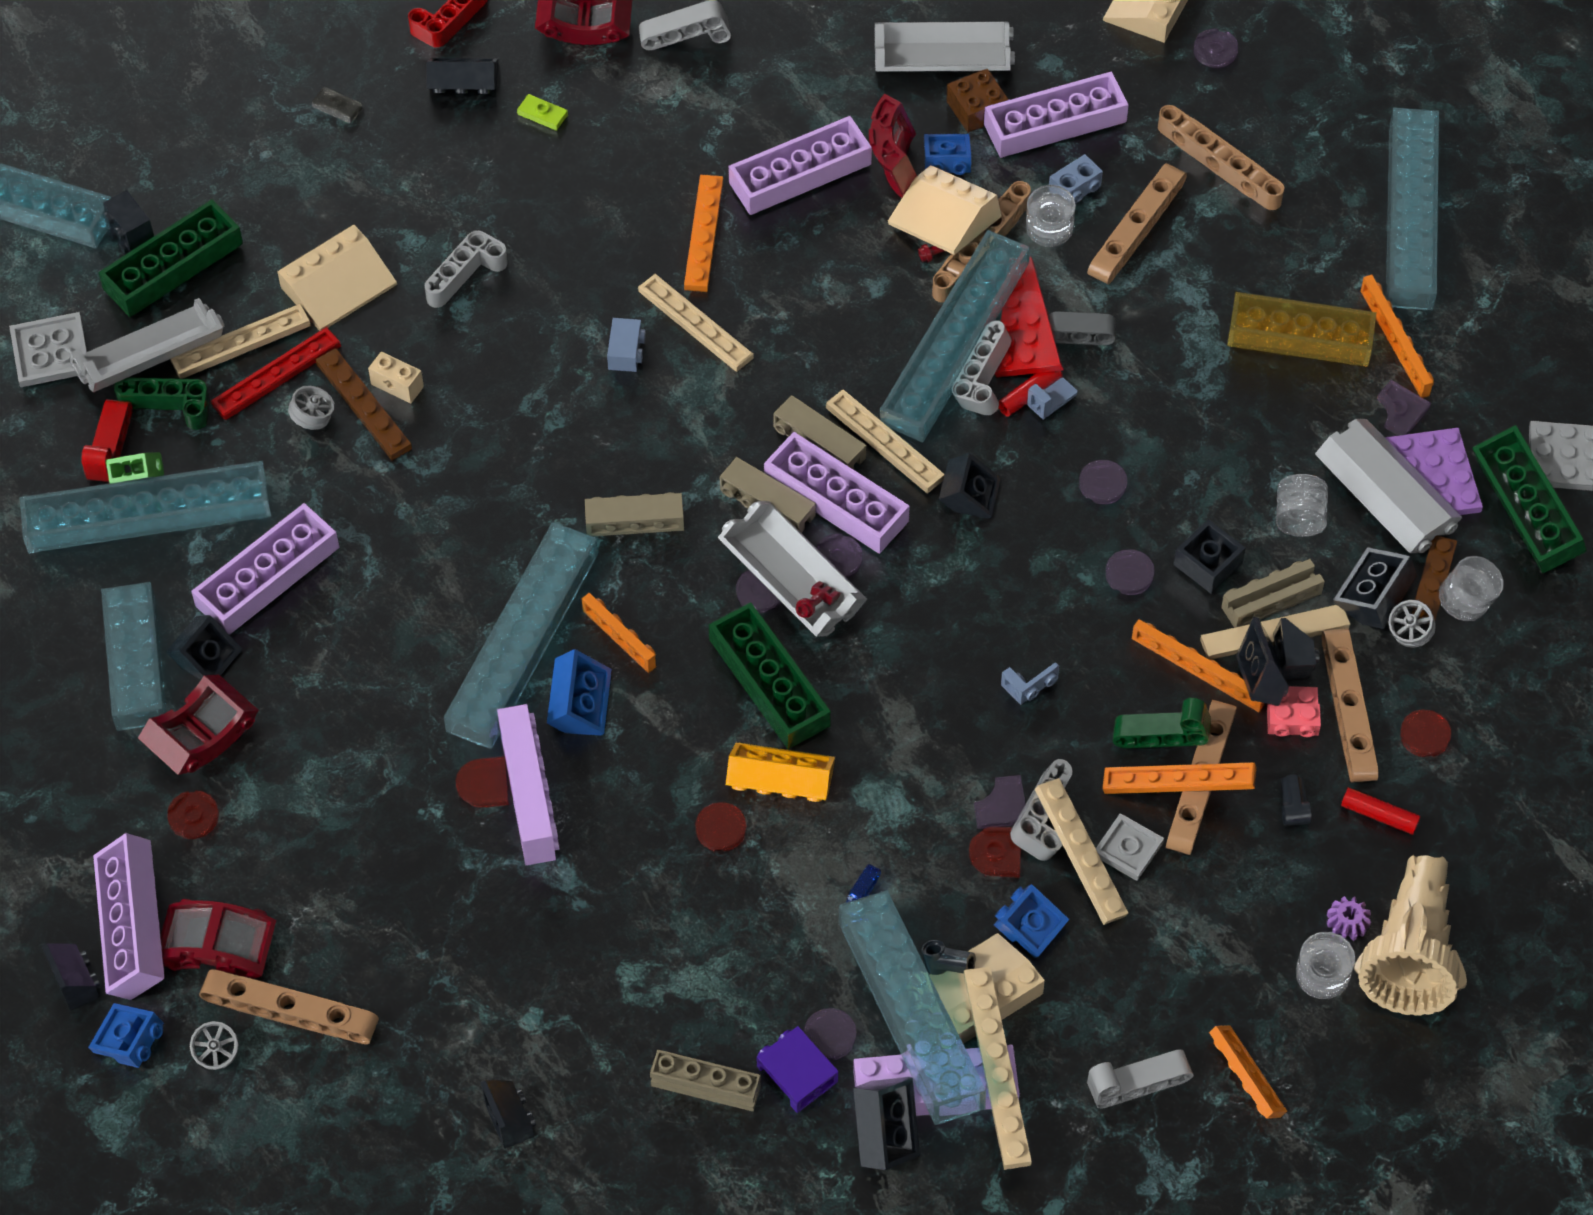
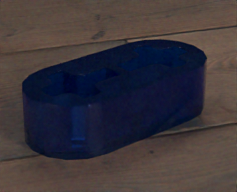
(865, 883)

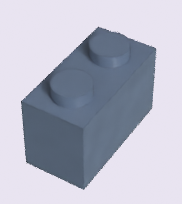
(624, 344)

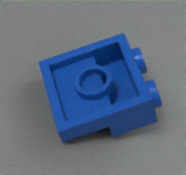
(948, 152)
(1030, 920)
(127, 1035)

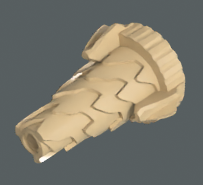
(1411, 961)

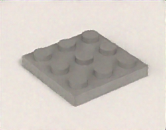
(45, 348)
(1564, 453)

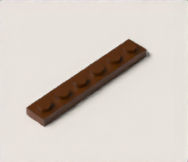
(364, 404)

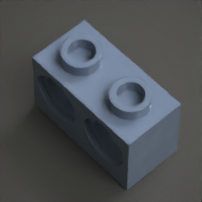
(1078, 177)

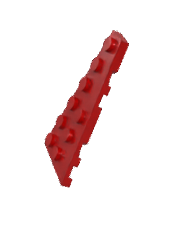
(1030, 330)

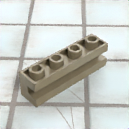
(809, 424)
(752, 485)
(634, 514)
(1272, 593)
(705, 1080)

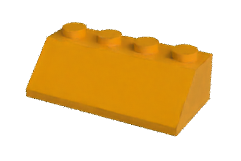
(780, 771)

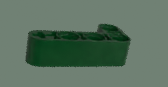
(157, 394)
(1165, 729)

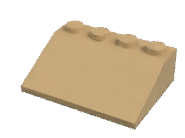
(1145, 17)
(945, 210)
(336, 278)
(1013, 978)

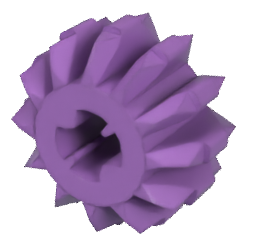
(1345, 909)

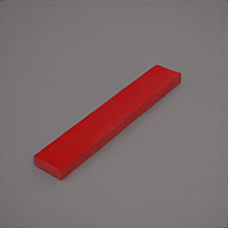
(275, 374)

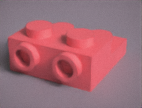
(1296, 713)

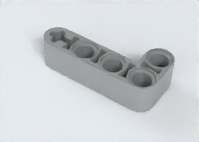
(684, 24)
(472, 252)
(972, 383)
(1034, 823)
(1138, 1079)

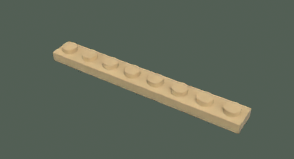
(997, 1068)

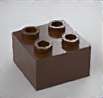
(971, 96)

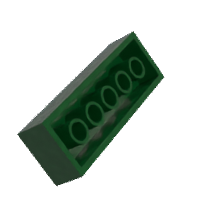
(170, 258)
(1529, 499)
(769, 675)

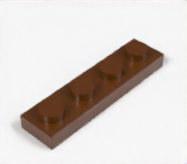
(1434, 573)

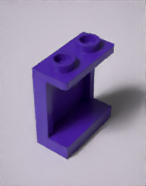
(798, 1068)

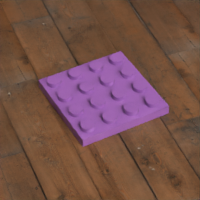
(1443, 464)

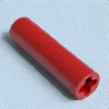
(1019, 396)
(1380, 811)

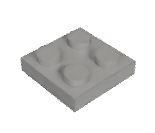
(1129, 846)

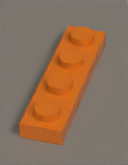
(614, 627)
(1244, 1066)

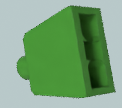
(142, 466)

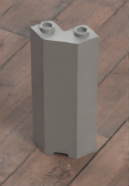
(943, 46)
(147, 346)
(1388, 486)
(790, 565)

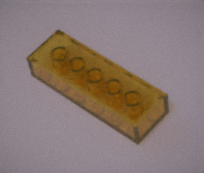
(1302, 329)

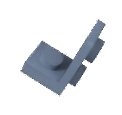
(1050, 399)
(1022, 691)

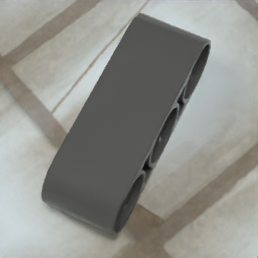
(1083, 328)

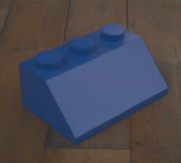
(579, 694)

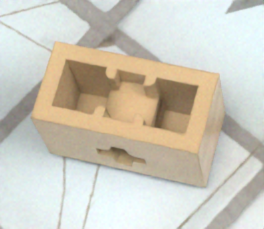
(396, 377)

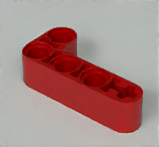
(445, 23)
(107, 440)

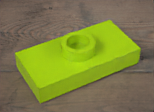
(542, 112)

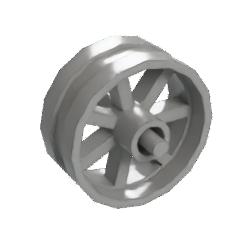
(306, 416)
(1411, 623)
(214, 1045)

